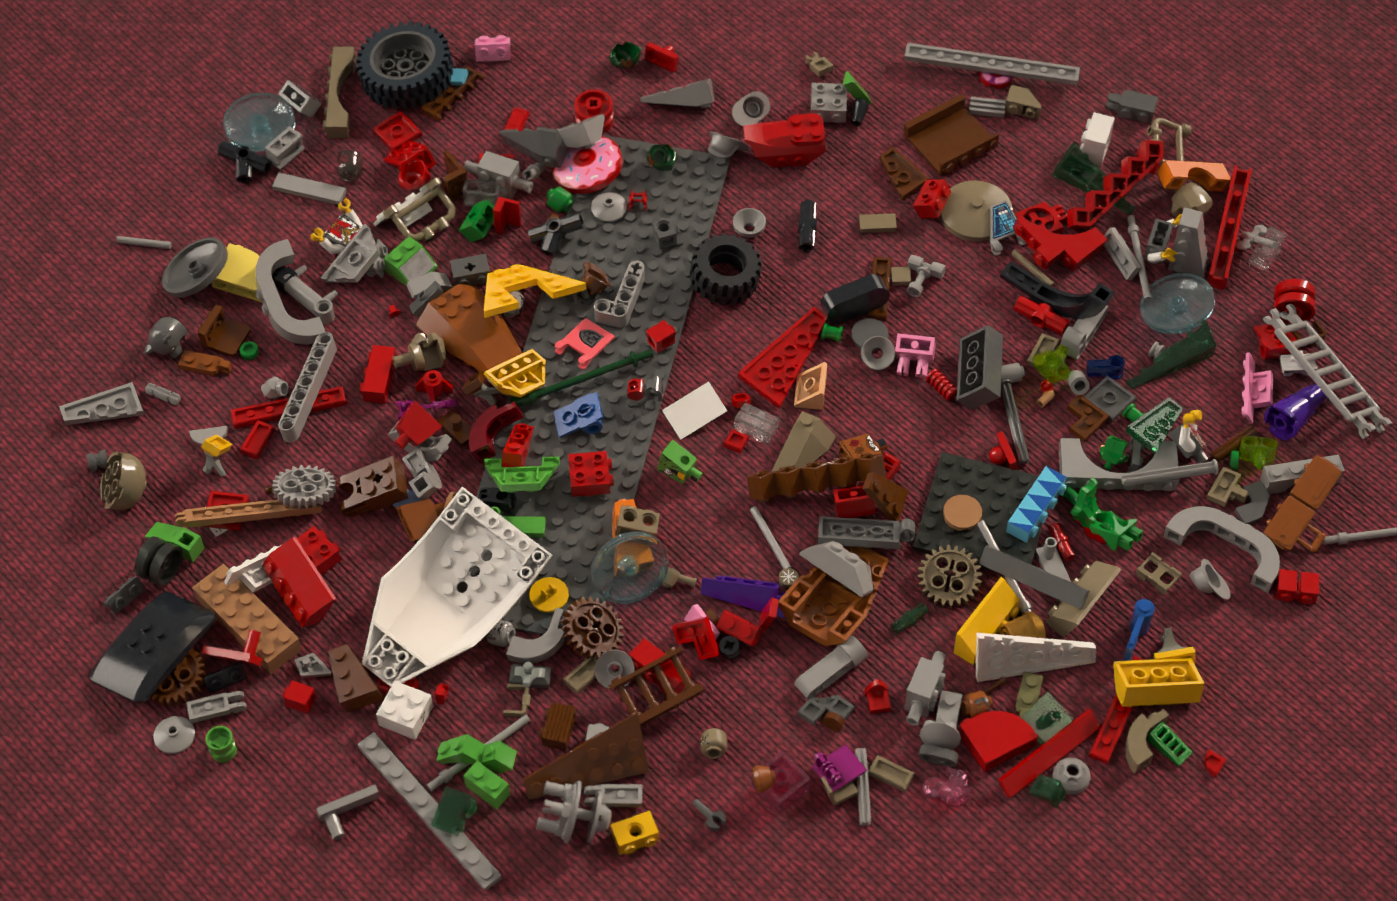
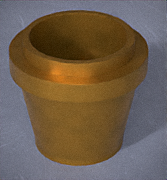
(1025, 626)

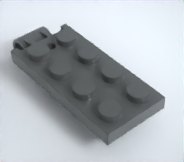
(865, 532)

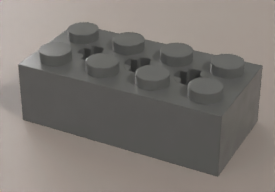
(979, 367)

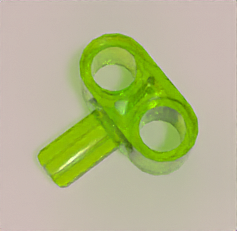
(1051, 364)
(1258, 450)

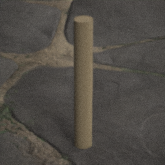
(1032, 268)

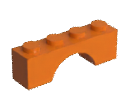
(1210, 175)

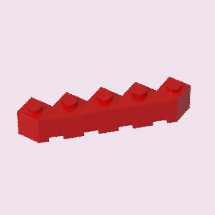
(1116, 185)

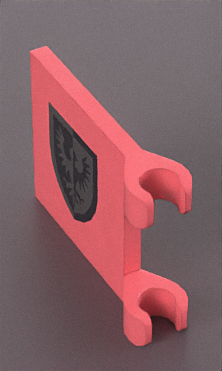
(587, 340)

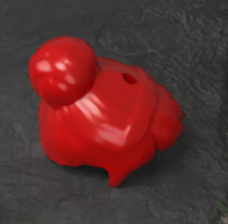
(414, 175)

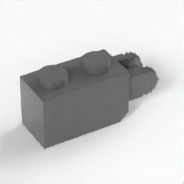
(1133, 105)

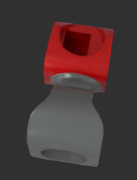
(638, 388)

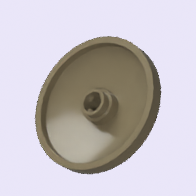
(968, 209)

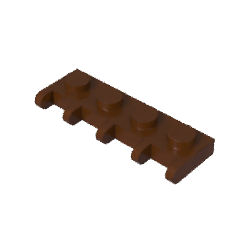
(450, 95)

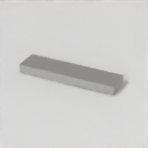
(309, 188)

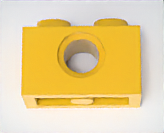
(642, 824)

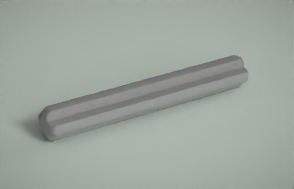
(863, 790)

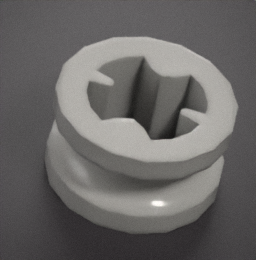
(1156, 350)

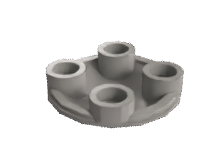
(940, 734)

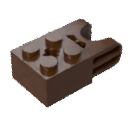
(373, 487)

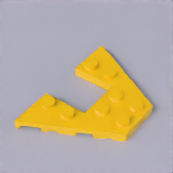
(518, 277)

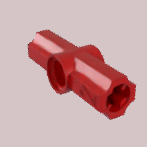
(1041, 315)

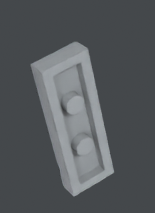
(1121, 254)

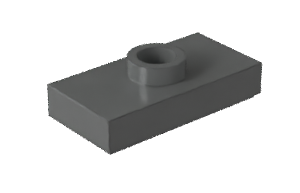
(425, 297)

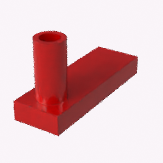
(247, 656)

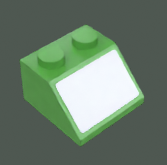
(409, 261)

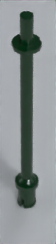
(531, 397)

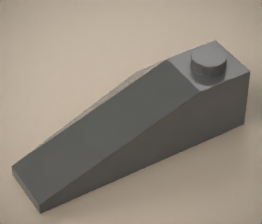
(542, 144)

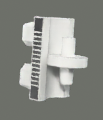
(1291, 365)

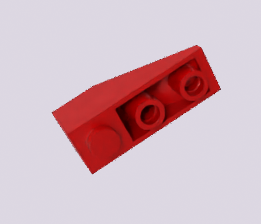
(517, 446)

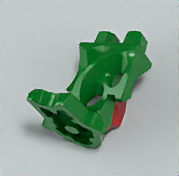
(1112, 528)

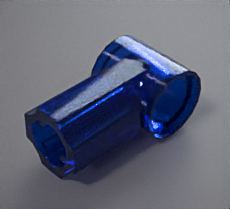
(1109, 367)

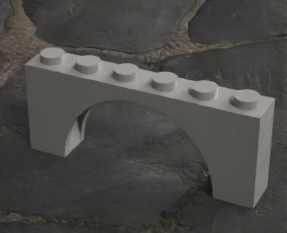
(1079, 469)

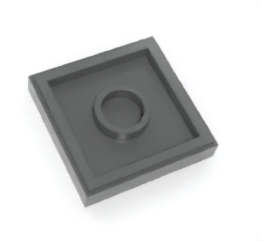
(1110, 398)

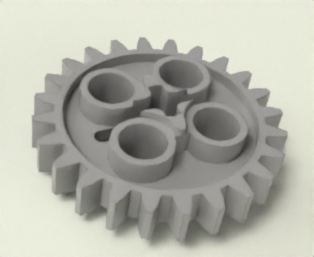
(304, 486)

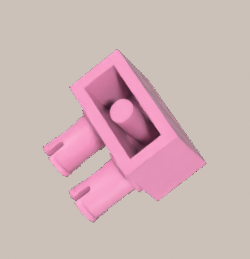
(916, 349)

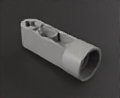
(831, 668)

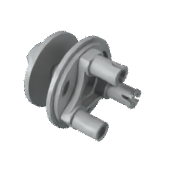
(569, 812)

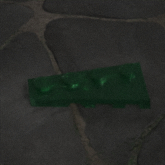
(1155, 424)

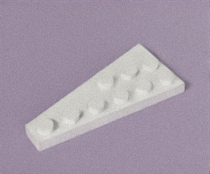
(1012, 655)

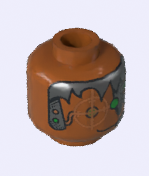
(976, 703)

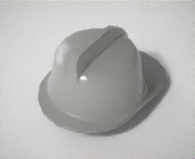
(751, 108)
(725, 146)
(1209, 580)

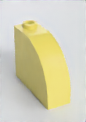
(238, 272)

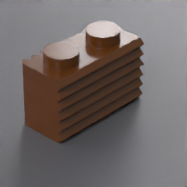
(558, 725)

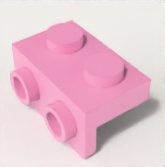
(492, 48)

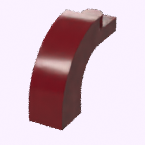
(488, 425)

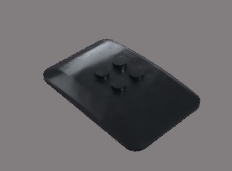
(151, 646)

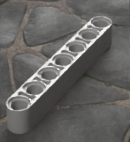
(307, 387)

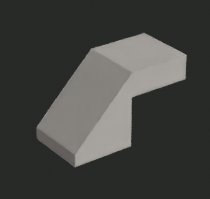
(423, 282)

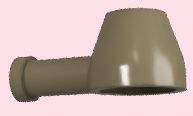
(673, 576)

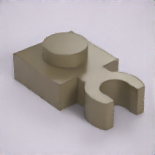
(818, 65)

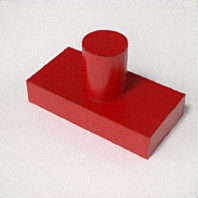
(661, 56)

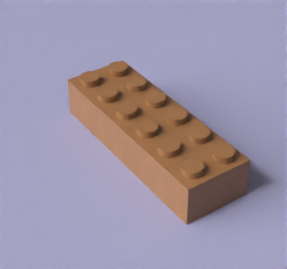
(242, 610)

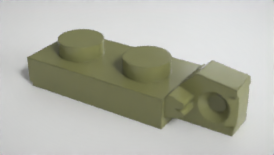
(1028, 692)

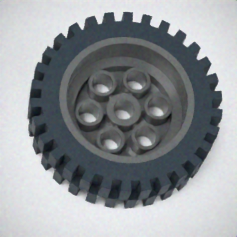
(405, 65)

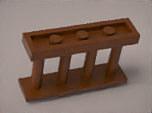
(673, 698)

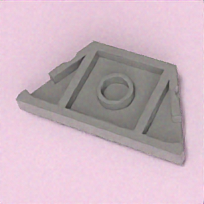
(354, 258)

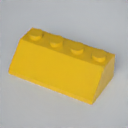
(987, 618)
(1157, 682)

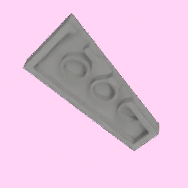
(107, 405)

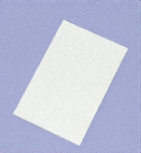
(694, 410)

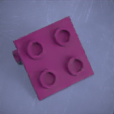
(838, 767)

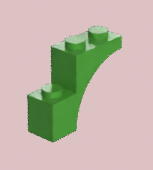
(467, 749)

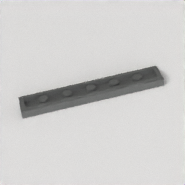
(1034, 577)

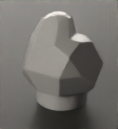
(274, 388)

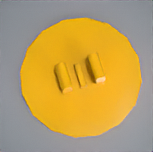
(549, 594)

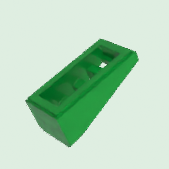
(1173, 739)

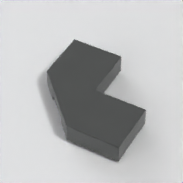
(1258, 499)
(817, 707)

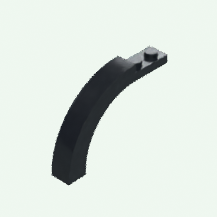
(1063, 303)

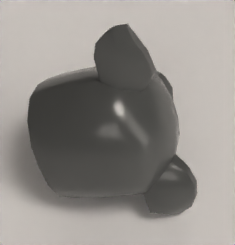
(166, 337)

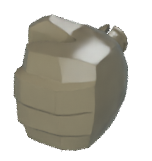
(1191, 197)
(423, 353)

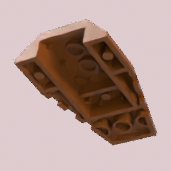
(466, 333)
(826, 607)

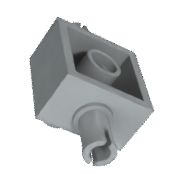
(502, 171)
(925, 687)

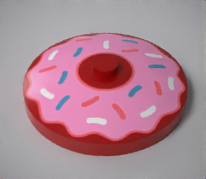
(589, 168)

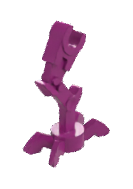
(435, 405)

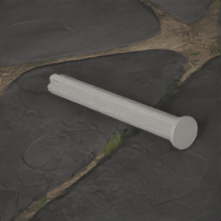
(1170, 473)

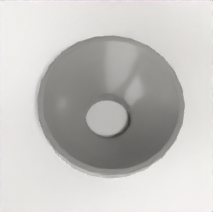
(749, 217)
(886, 347)
(1072, 784)

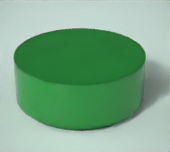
(249, 351)
(1234, 460)

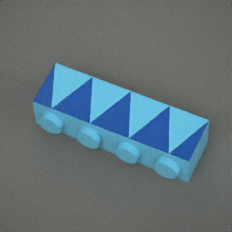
(1036, 504)

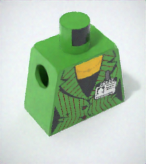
(678, 463)

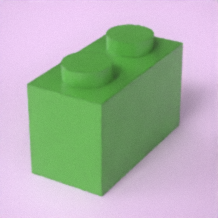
(486, 785)

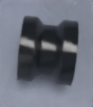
(730, 652)

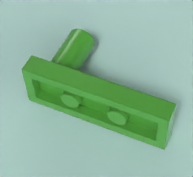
(528, 525)

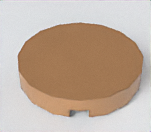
(962, 512)

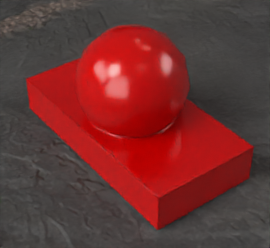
(1003, 453)

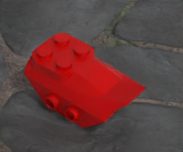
(787, 141)

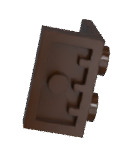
(455, 177)

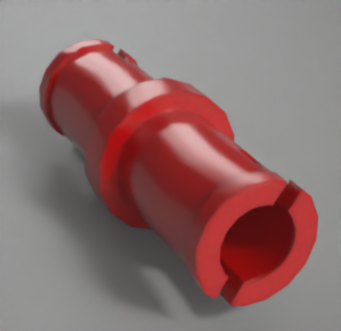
(1062, 541)

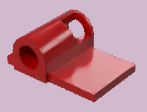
(1269, 344)

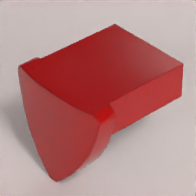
(877, 697)

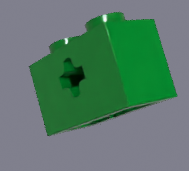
(478, 221)

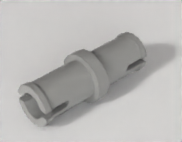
(533, 171)

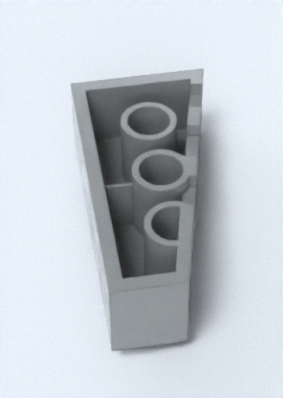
(1190, 245)

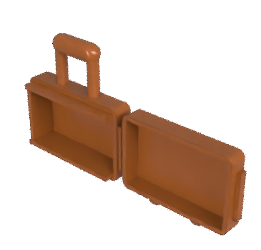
(1296, 512)

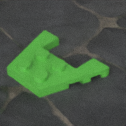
(521, 478)

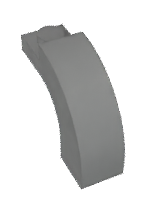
(431, 448)
(426, 478)
(539, 649)

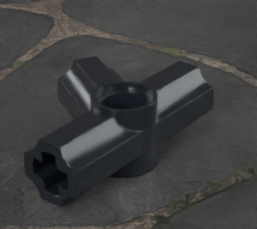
(245, 161)
(550, 237)

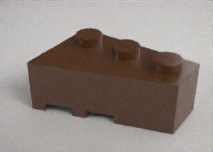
(352, 681)

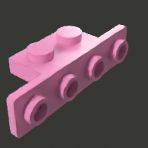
(1257, 388)

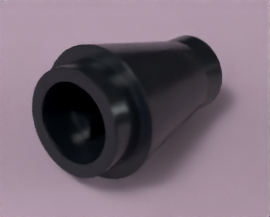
(859, 110)

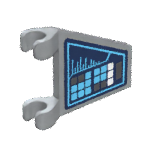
(1001, 226)

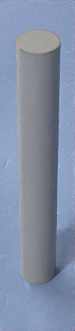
(144, 242)

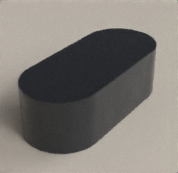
(855, 299)

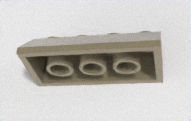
(1094, 578)

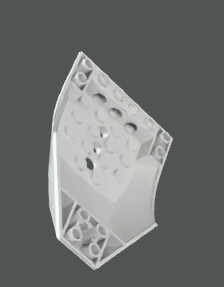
(418, 608)

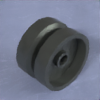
(158, 561)

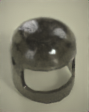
(352, 169)

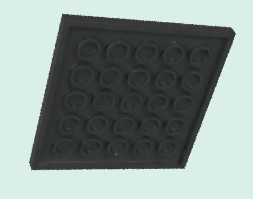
(997, 491)

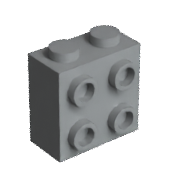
(829, 101)

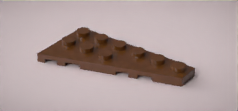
(601, 759)

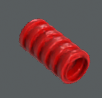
(942, 385)

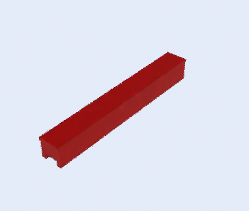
(1229, 228)

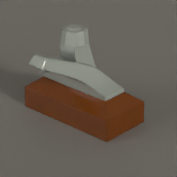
(476, 386)

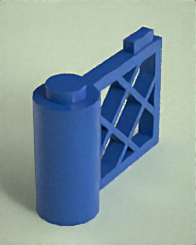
(1139, 624)

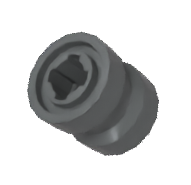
(97, 460)

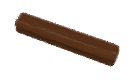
(1232, 444)

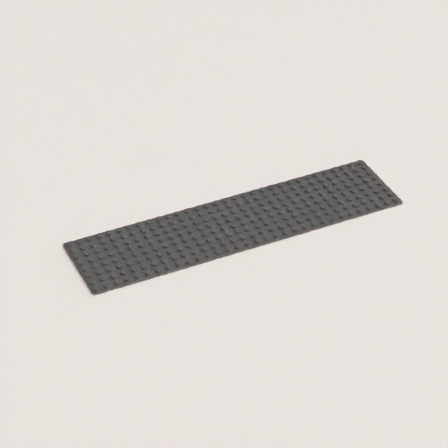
(583, 524)

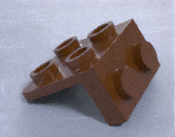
(222, 333)

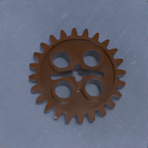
(592, 627)
(190, 666)

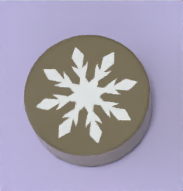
(787, 577)

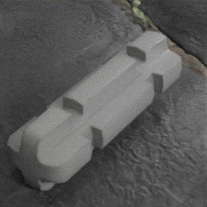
(162, 393)

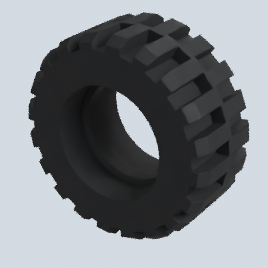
(731, 251)

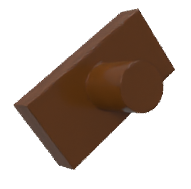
(455, 428)

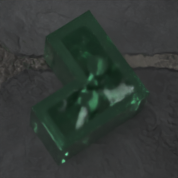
(453, 810)

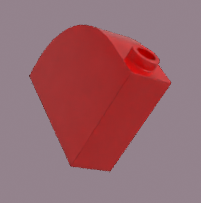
(996, 737)

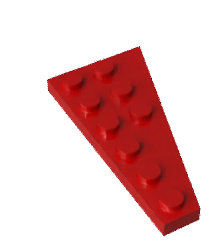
(780, 363)

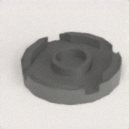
(866, 329)

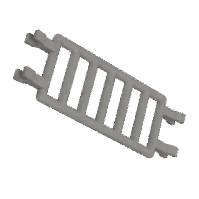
(1357, 417)

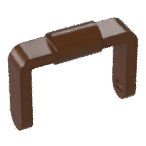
(1318, 326)

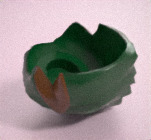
(625, 55)
(662, 157)

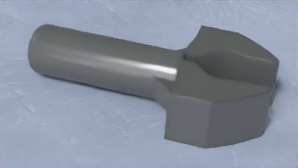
(709, 824)

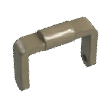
(525, 701)

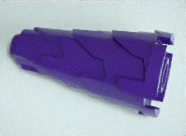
(1293, 411)

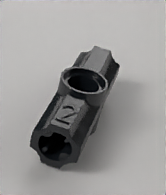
(807, 225)

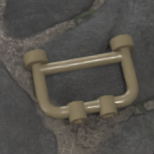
(1181, 131)
(428, 232)

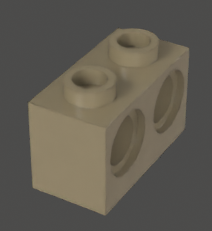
(637, 518)

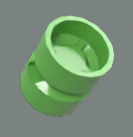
(221, 744)

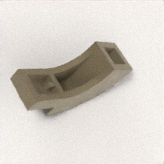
(1136, 749)

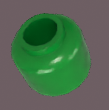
(559, 200)

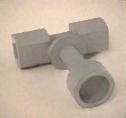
(924, 271)

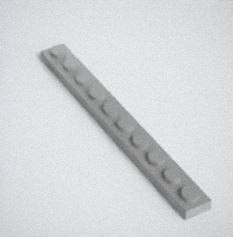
(992, 63)
(425, 808)

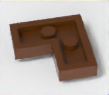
(1089, 416)

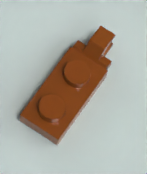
(203, 363)

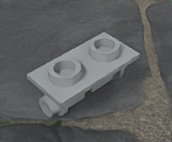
(378, 266)

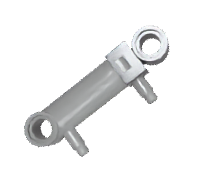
(288, 282)

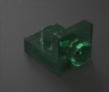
(1048, 789)

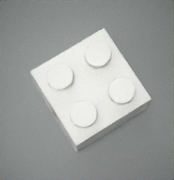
(1097, 137)
(404, 710)

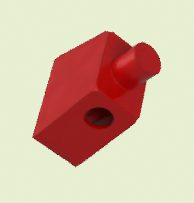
(415, 426)

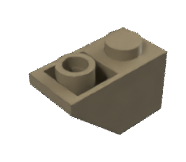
(1022, 103)

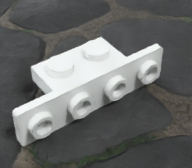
(414, 215)
(251, 572)

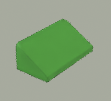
(854, 88)

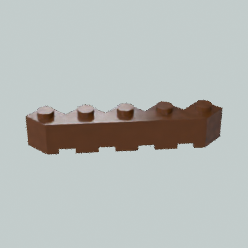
(814, 476)

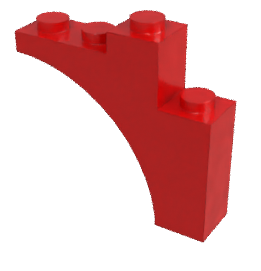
(1051, 247)

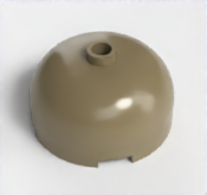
(128, 481)

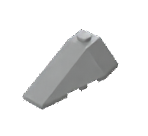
(694, 94)
(583, 133)

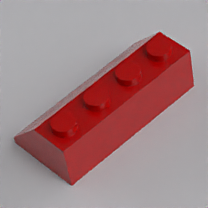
(299, 583)

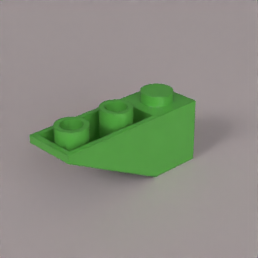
(187, 540)

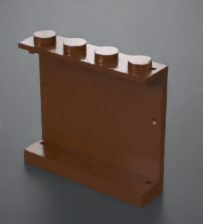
(949, 136)

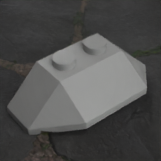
(841, 565)

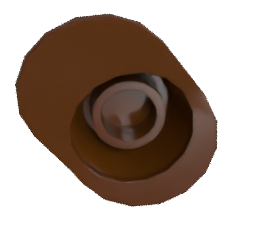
(595, 279)

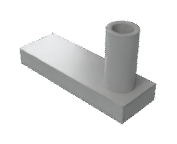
(1050, 559)
(330, 811)

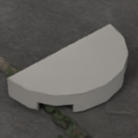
(200, 435)

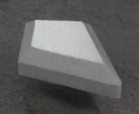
(311, 666)

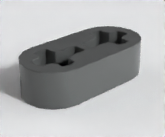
(938, 755)

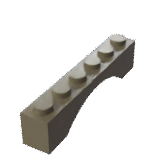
(342, 66)

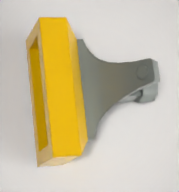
(213, 448)
(1172, 650)

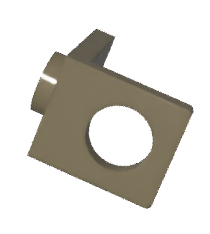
(841, 794)

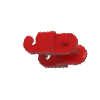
(643, 200)

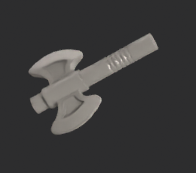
(1255, 237)

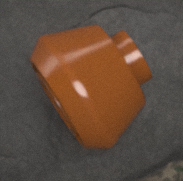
(763, 778)

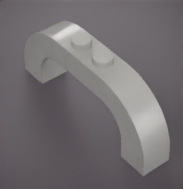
(291, 329)
(1233, 531)

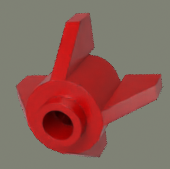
(433, 384)

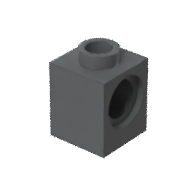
(664, 233)

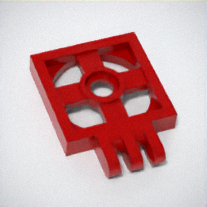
(1055, 215)

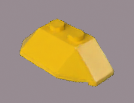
(518, 374)

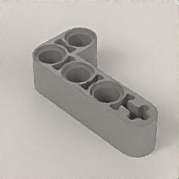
(618, 312)
(1079, 335)

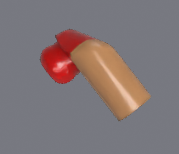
(1047, 393)

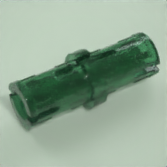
(909, 618)

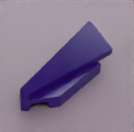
(743, 592)

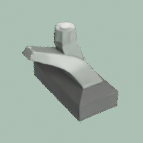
(530, 675)

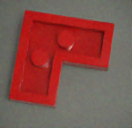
(701, 633)

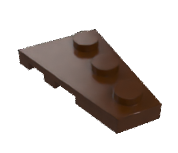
(902, 173)
(886, 495)

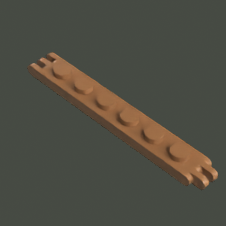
(240, 512)

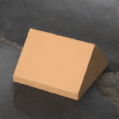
(811, 387)

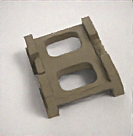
(1154, 577)

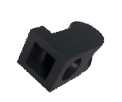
(495, 498)

